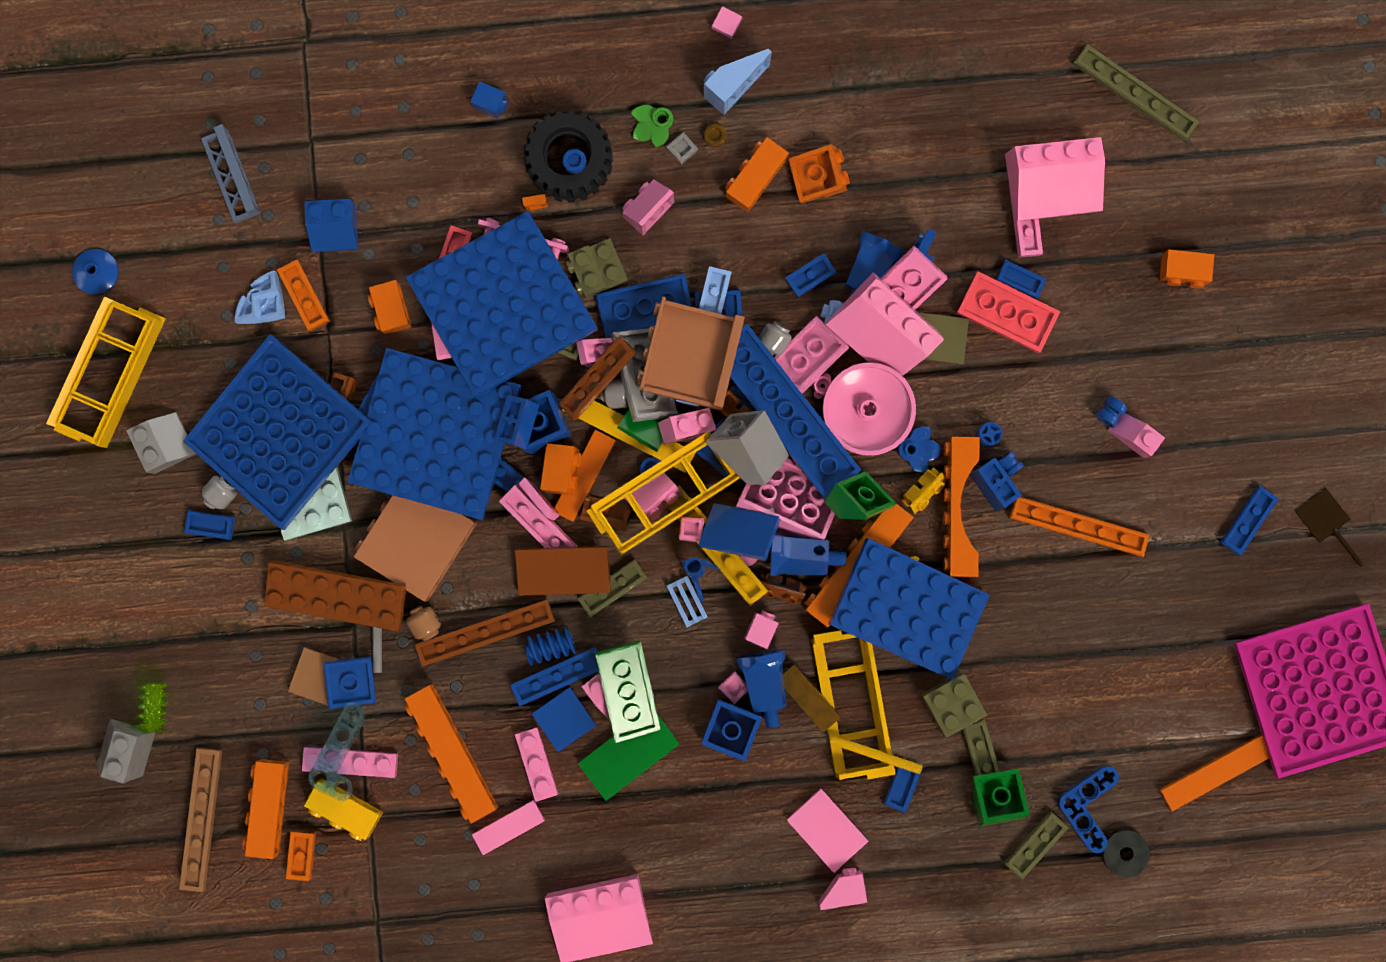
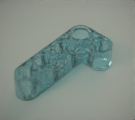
(342, 749)

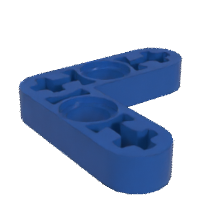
(1081, 801)

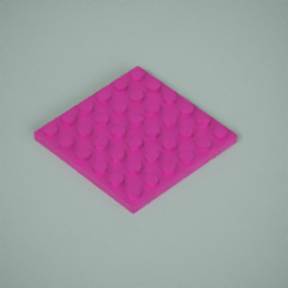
(1318, 689)

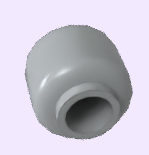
(775, 338)
(615, 395)
(218, 493)

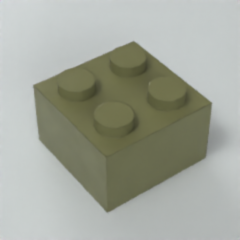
(953, 705)

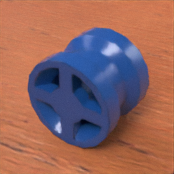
(993, 432)
(1010, 463)

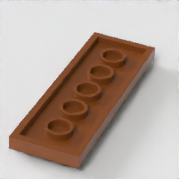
(335, 595)

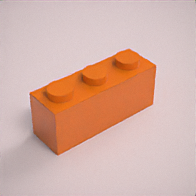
(756, 174)

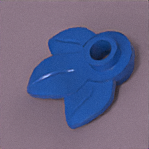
(923, 449)

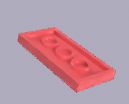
(1008, 312)

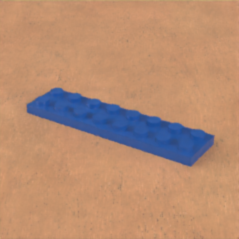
(792, 416)

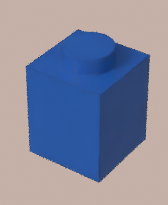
(489, 100)

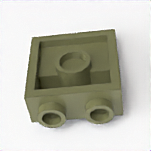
(596, 268)

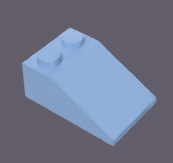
(734, 79)

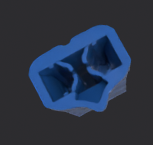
(873, 256)
(803, 556)
(765, 683)

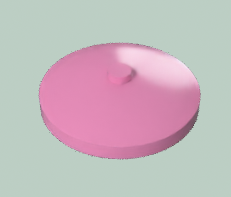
(869, 408)

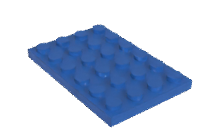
(909, 609)

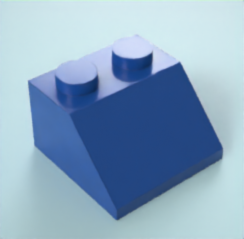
(331, 225)

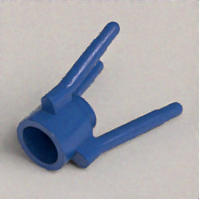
(695, 569)

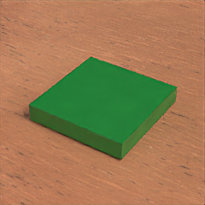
(645, 431)

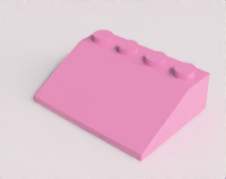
(1056, 178)
(884, 327)
(792, 499)
(598, 918)

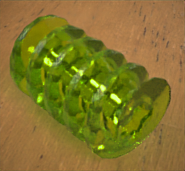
(152, 707)

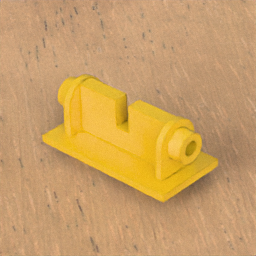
(932, 483)

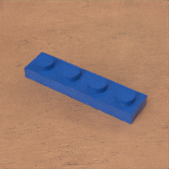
(555, 677)

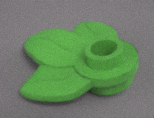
(648, 125)

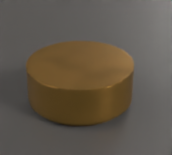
(715, 135)

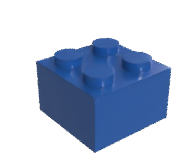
(549, 425)
(731, 729)

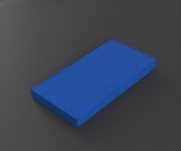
(635, 305)

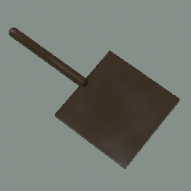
(1325, 516)

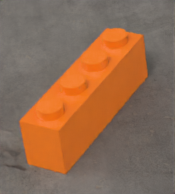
(266, 808)

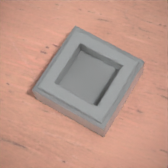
(682, 148)

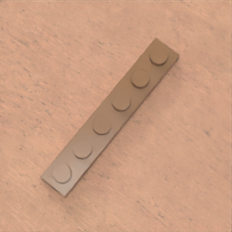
(200, 819)

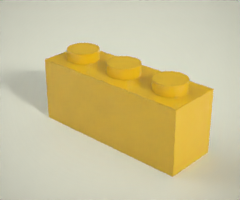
(352, 814)

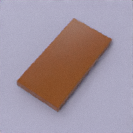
(563, 570)

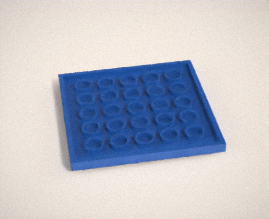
(501, 304)
(277, 432)
(431, 436)

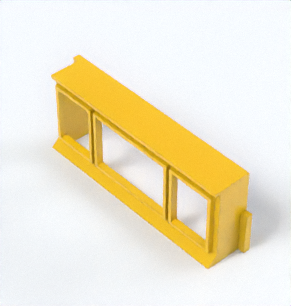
(126, 383)
(626, 491)
(875, 770)

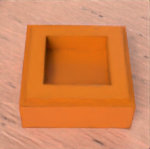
(535, 202)

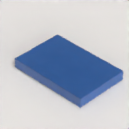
(739, 531)

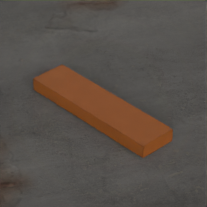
(597, 378)

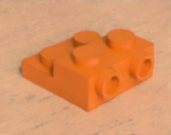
(819, 173)

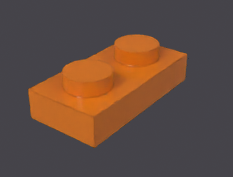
(300, 855)

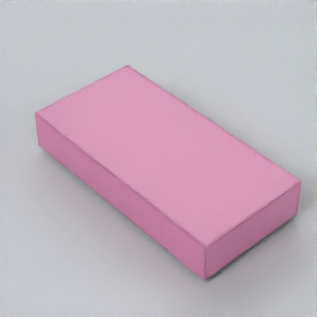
(539, 499)

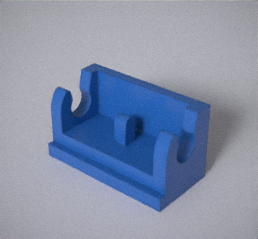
(516, 422)
(995, 484)

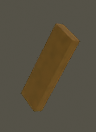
(809, 698)

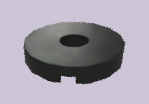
(1139, 853)

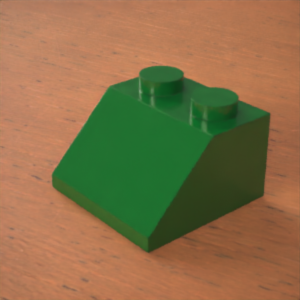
(858, 498)
(999, 798)

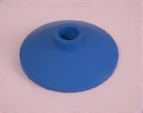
(104, 276)

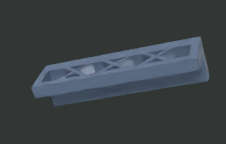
(236, 170)

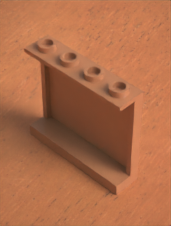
(690, 354)
(414, 544)

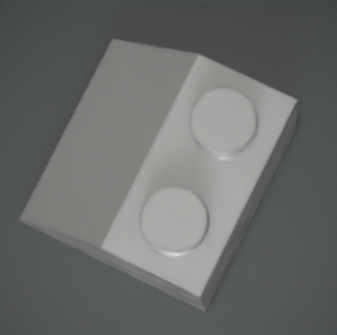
(160, 442)

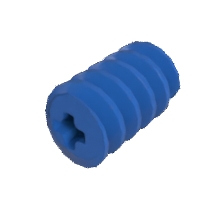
(549, 645)

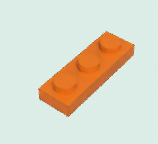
(303, 295)

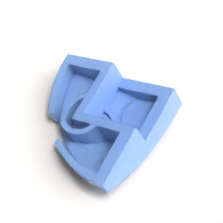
(263, 302)

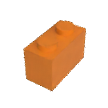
(1186, 268)
(389, 307)
(560, 469)

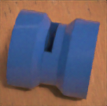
(1111, 411)

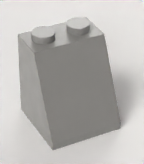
(749, 446)
(124, 752)

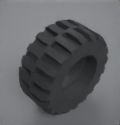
(568, 126)

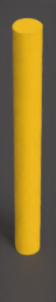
(876, 754)

